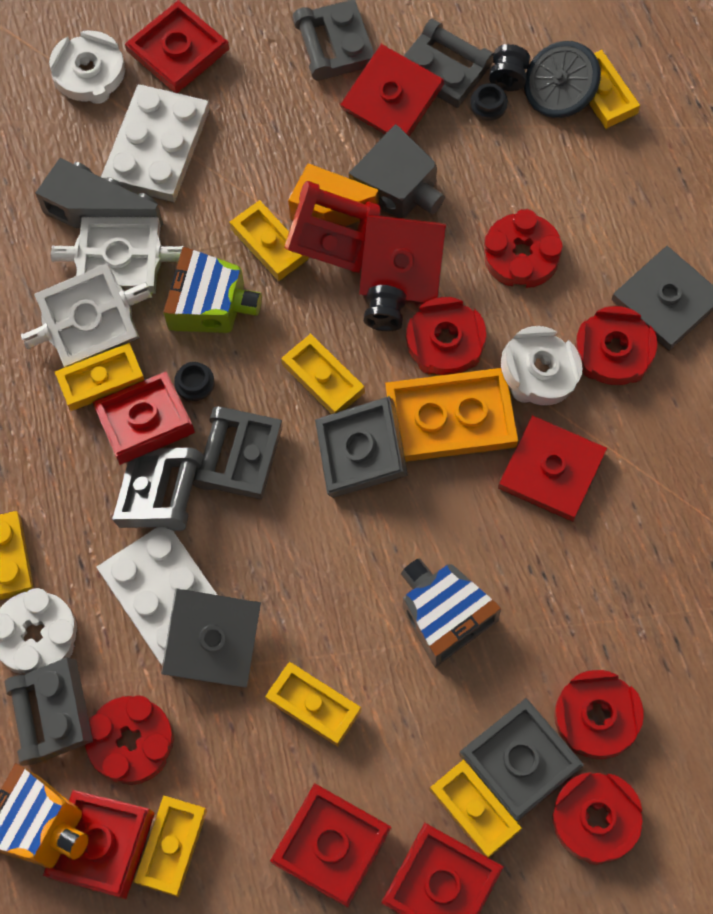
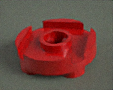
(520, 269)
(441, 357)
(612, 367)
(614, 696)
(153, 746)
(598, 792)

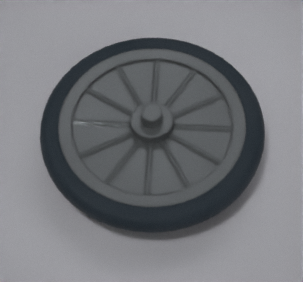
(562, 79)

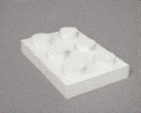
(156, 142)
(146, 581)

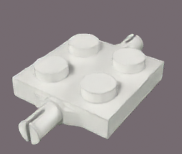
(124, 243)
(86, 315)

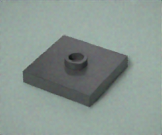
(667, 296)
(361, 447)
(210, 638)
(521, 759)

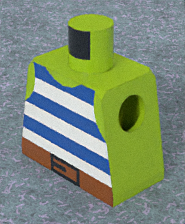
(207, 294)

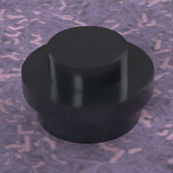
(489, 102)
(194, 381)

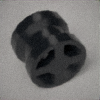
(509, 67)
(384, 308)

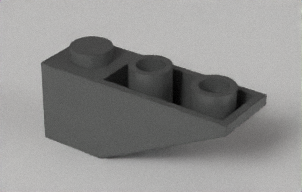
(77, 192)

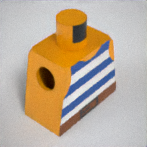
(37, 820)

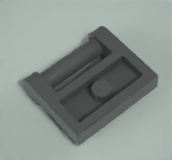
(345, 34)
(457, 78)
(249, 457)
(146, 485)
(60, 709)

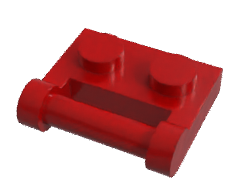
(326, 239)

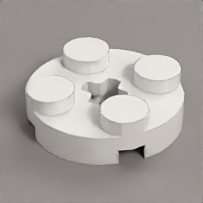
(93, 84)
(526, 380)
(35, 608)

